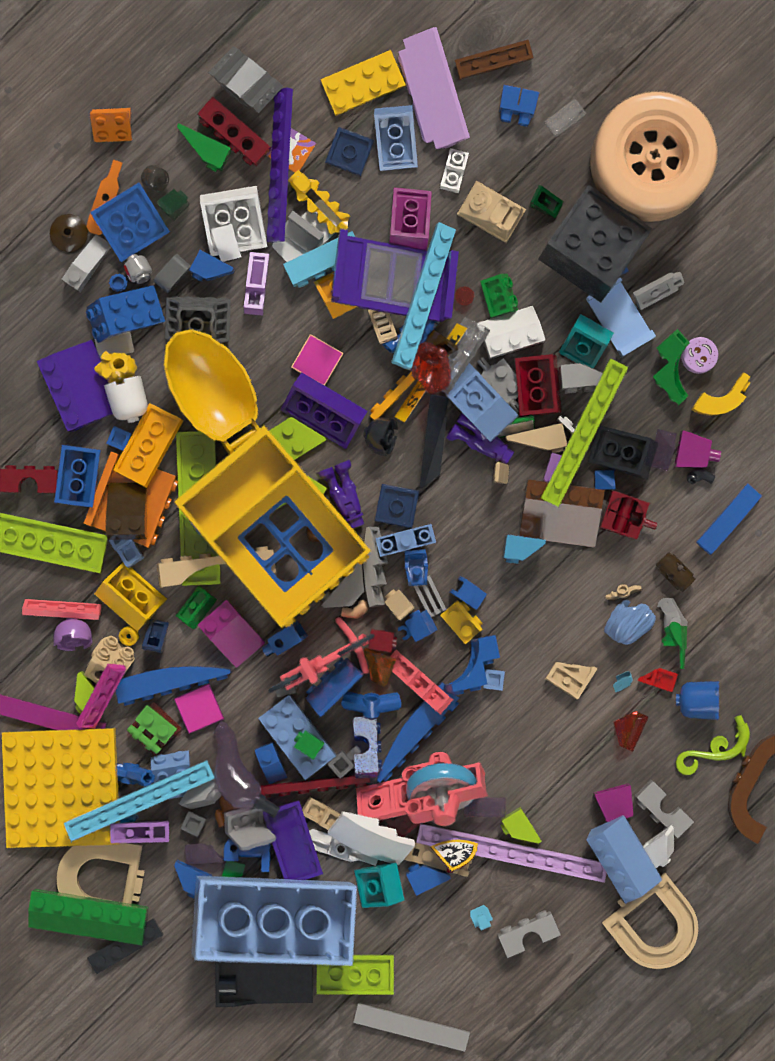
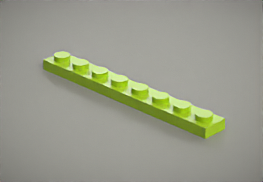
(584, 432)

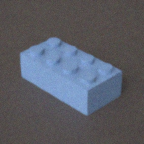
(284, 724)

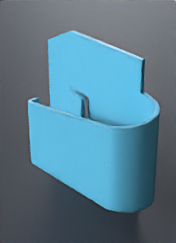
(624, 681)
(481, 917)

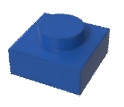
(119, 438)

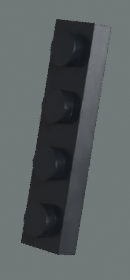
(119, 950)

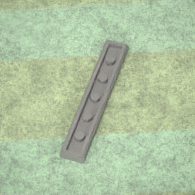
(411, 1027)

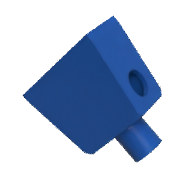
(290, 636)

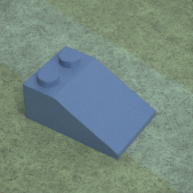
(395, 137)

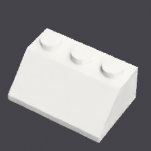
(513, 332)

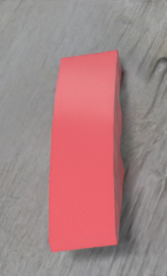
(420, 683)

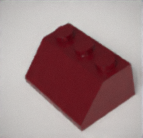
(538, 385)

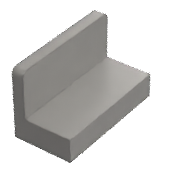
(302, 232)

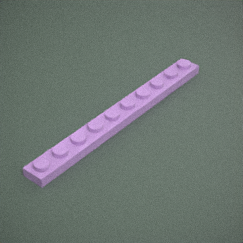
(517, 853)

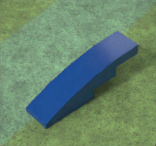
(728, 519)

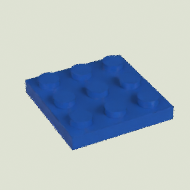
(129, 222)

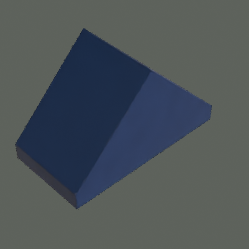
(155, 636)

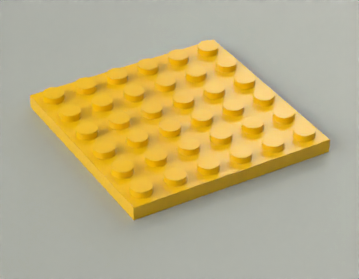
(54, 780)

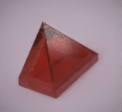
(629, 729)

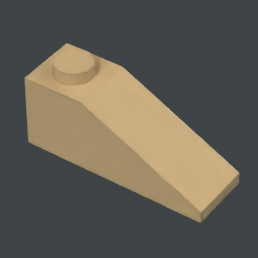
(544, 438)
(398, 603)

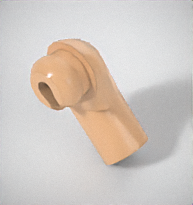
(357, 611)

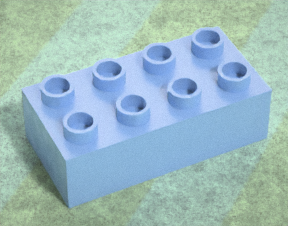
(273, 920)

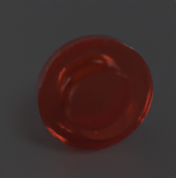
(464, 296)

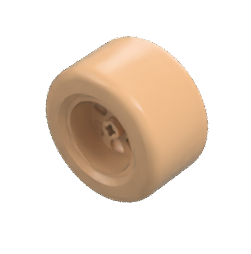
(669, 117)

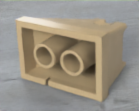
(491, 212)

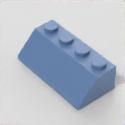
(624, 858)

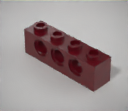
(215, 109)

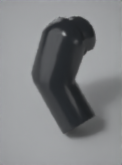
(698, 475)

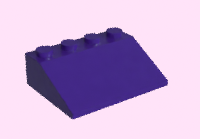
(76, 385)

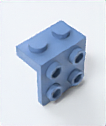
(170, 764)

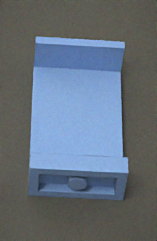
(622, 318)

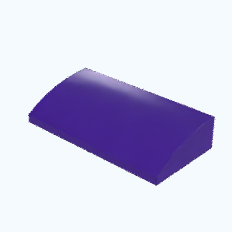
(293, 843)

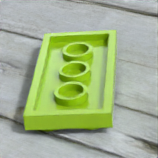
(364, 977)

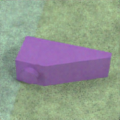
(140, 832)

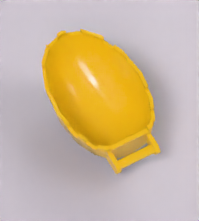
(210, 387)

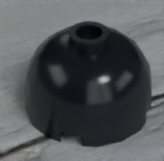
(380, 435)

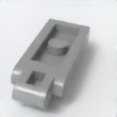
(658, 289)

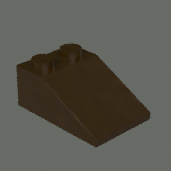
(126, 511)

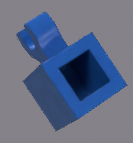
(418, 625)

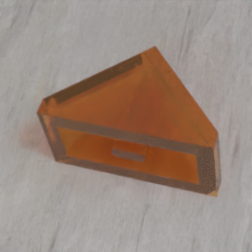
(379, 666)

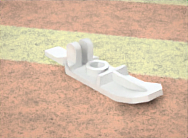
(328, 845)

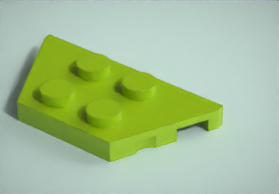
(296, 437)

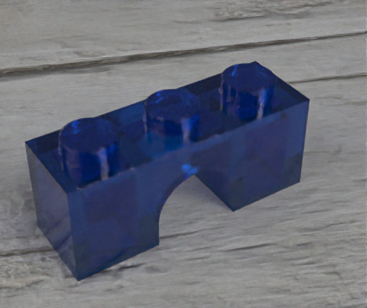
(367, 764)

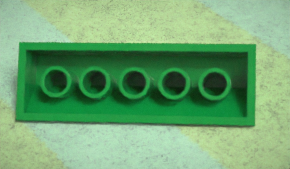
(87, 916)

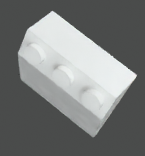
(235, 207)

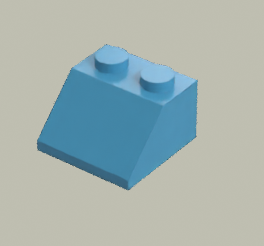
(519, 547)

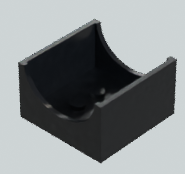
(595, 243)

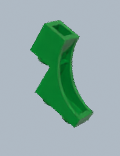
(668, 376)

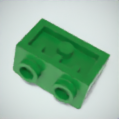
(499, 295)

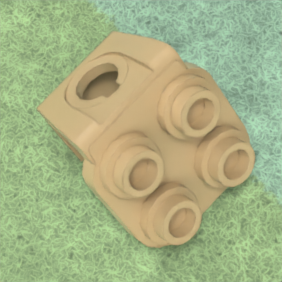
(108, 652)

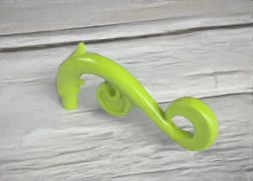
(740, 747)

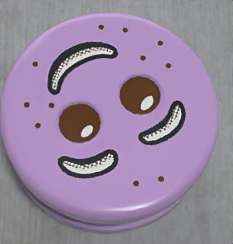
(700, 355)

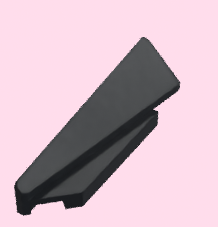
(434, 439)

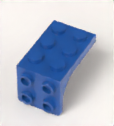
(124, 313)

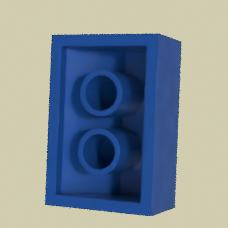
(77, 476)

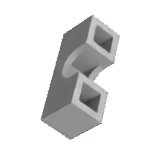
(650, 798)
(512, 937)

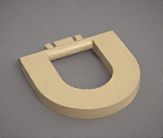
(77, 855)
(662, 956)

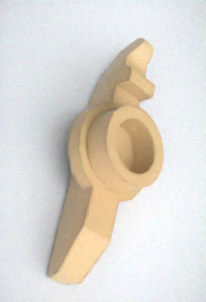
(623, 591)

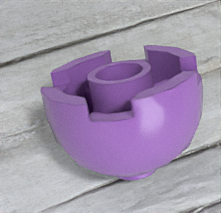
(72, 634)

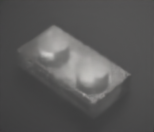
(565, 118)

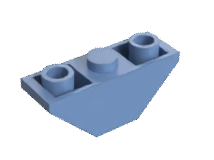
(405, 540)

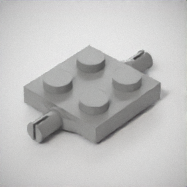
(502, 380)

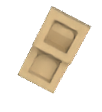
(320, 813)

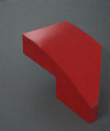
(660, 678)

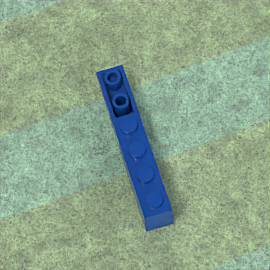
(165, 680)
(415, 728)

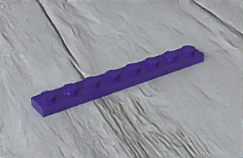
(279, 165)

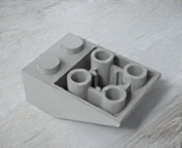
(576, 377)

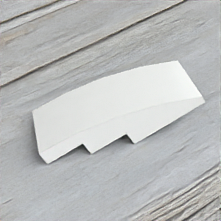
(370, 839)

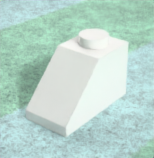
(661, 847)

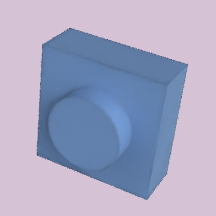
(494, 679)

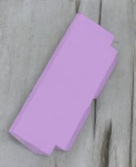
(432, 90)

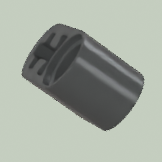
(172, 273)

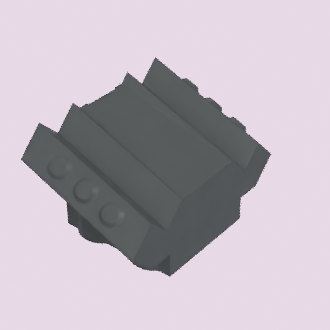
(245, 80)
(198, 314)

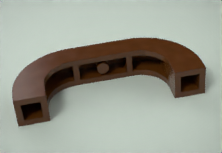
(743, 786)

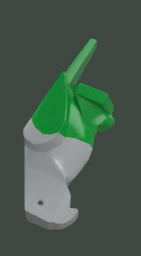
(674, 626)

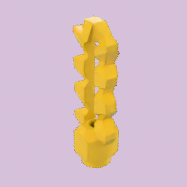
(302, 185)

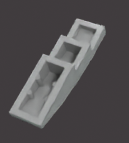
(373, 570)

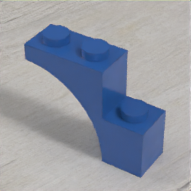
(482, 653)

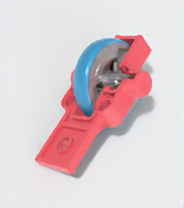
(452, 790)

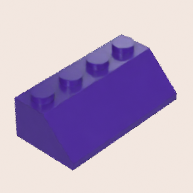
(323, 410)

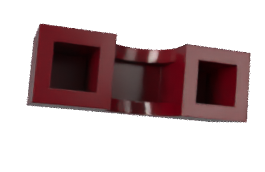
(12, 478)

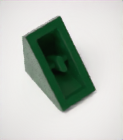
(546, 202)

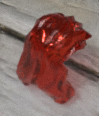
(431, 368)

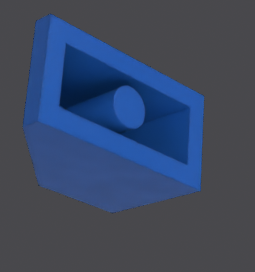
(209, 267)
(270, 763)
(187, 876)
(425, 877)

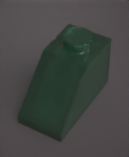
(173, 203)

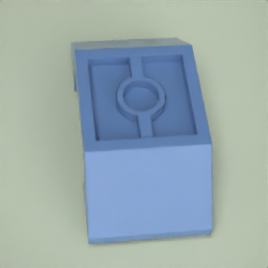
(481, 403)

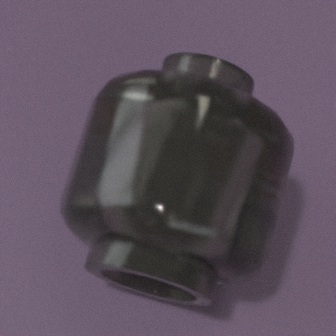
(155, 178)

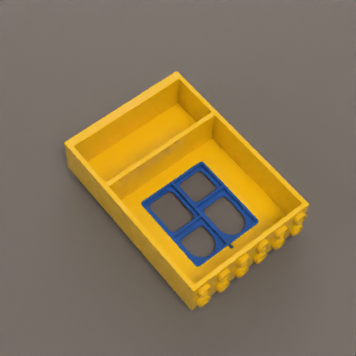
(245, 493)

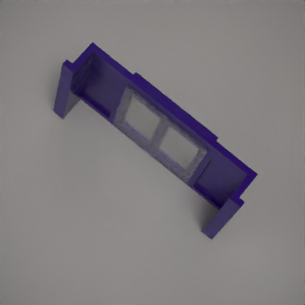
(386, 275)

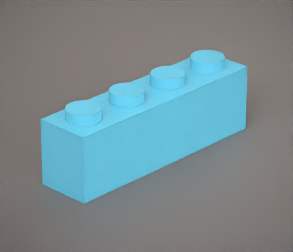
(313, 263)

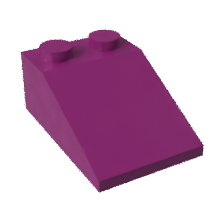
(410, 218)
(231, 633)

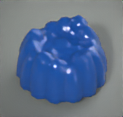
(118, 283)

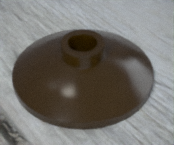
(70, 242)

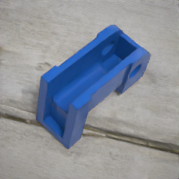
(469, 593)
(260, 852)

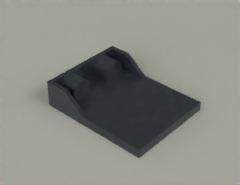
(262, 983)

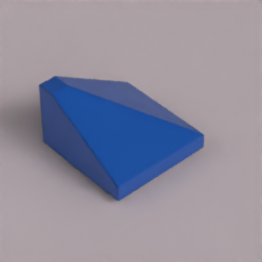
(604, 479)

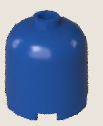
(699, 700)

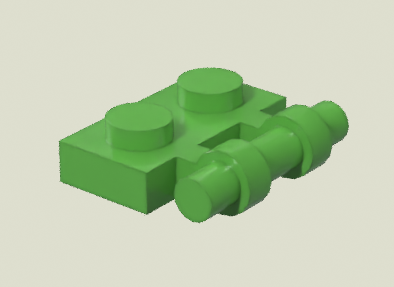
(155, 724)

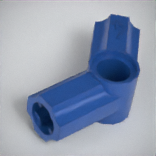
(371, 704)
(134, 774)

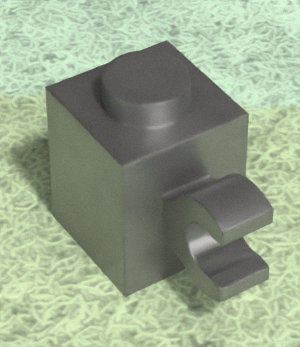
(343, 762)

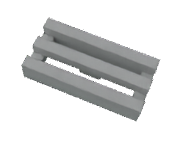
(436, 610)

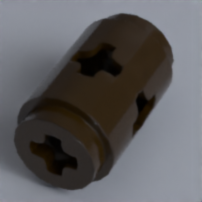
(669, 566)

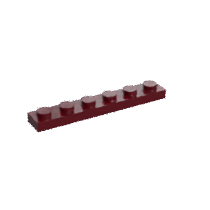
(320, 784)

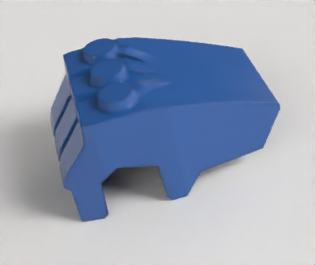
(416, 567)

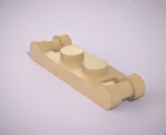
(427, 857)

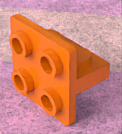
(111, 124)

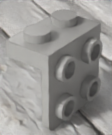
(247, 828)

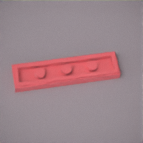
(61, 609)

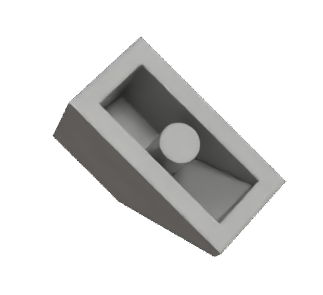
(201, 795)

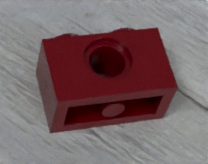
(383, 640)

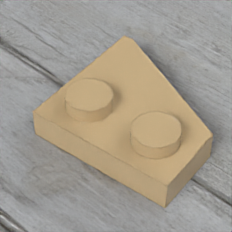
(570, 678)

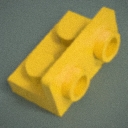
(461, 621)

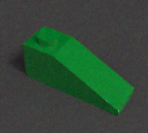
(210, 151)

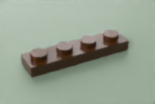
(494, 59)

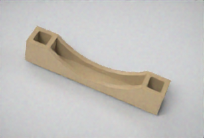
(176, 572)

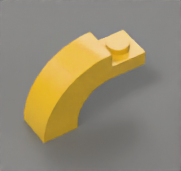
(720, 405)

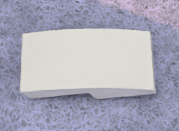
(454, 170)

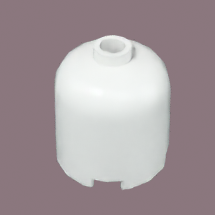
(127, 399)

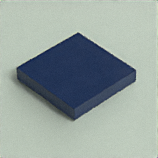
(349, 151)
(396, 506)

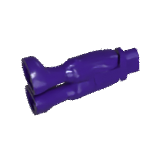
(495, 449)
(345, 496)

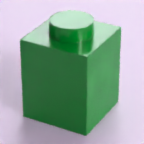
(308, 743)

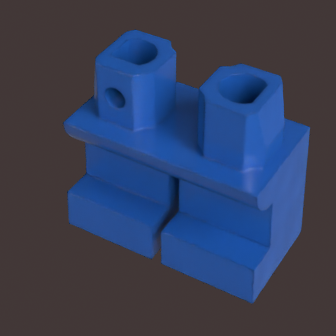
(525, 108)

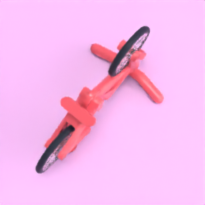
(311, 668)

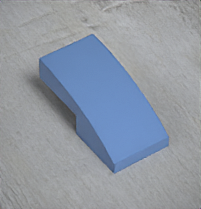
(127, 551)

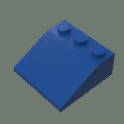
(333, 685)

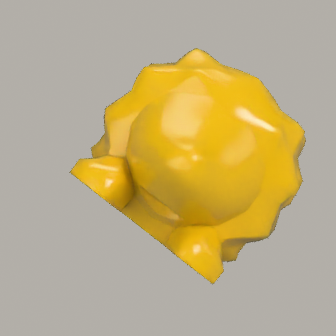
(116, 367)

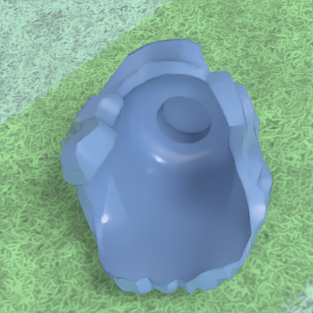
(629, 623)

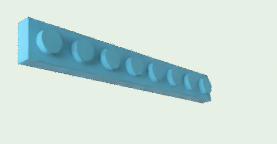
(423, 296)
(139, 800)

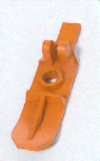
(107, 186)

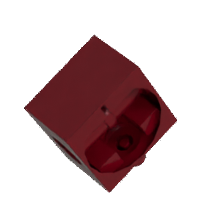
(625, 515)

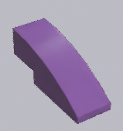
(256, 283)

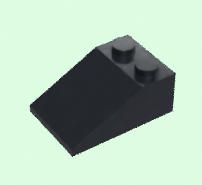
(623, 452)

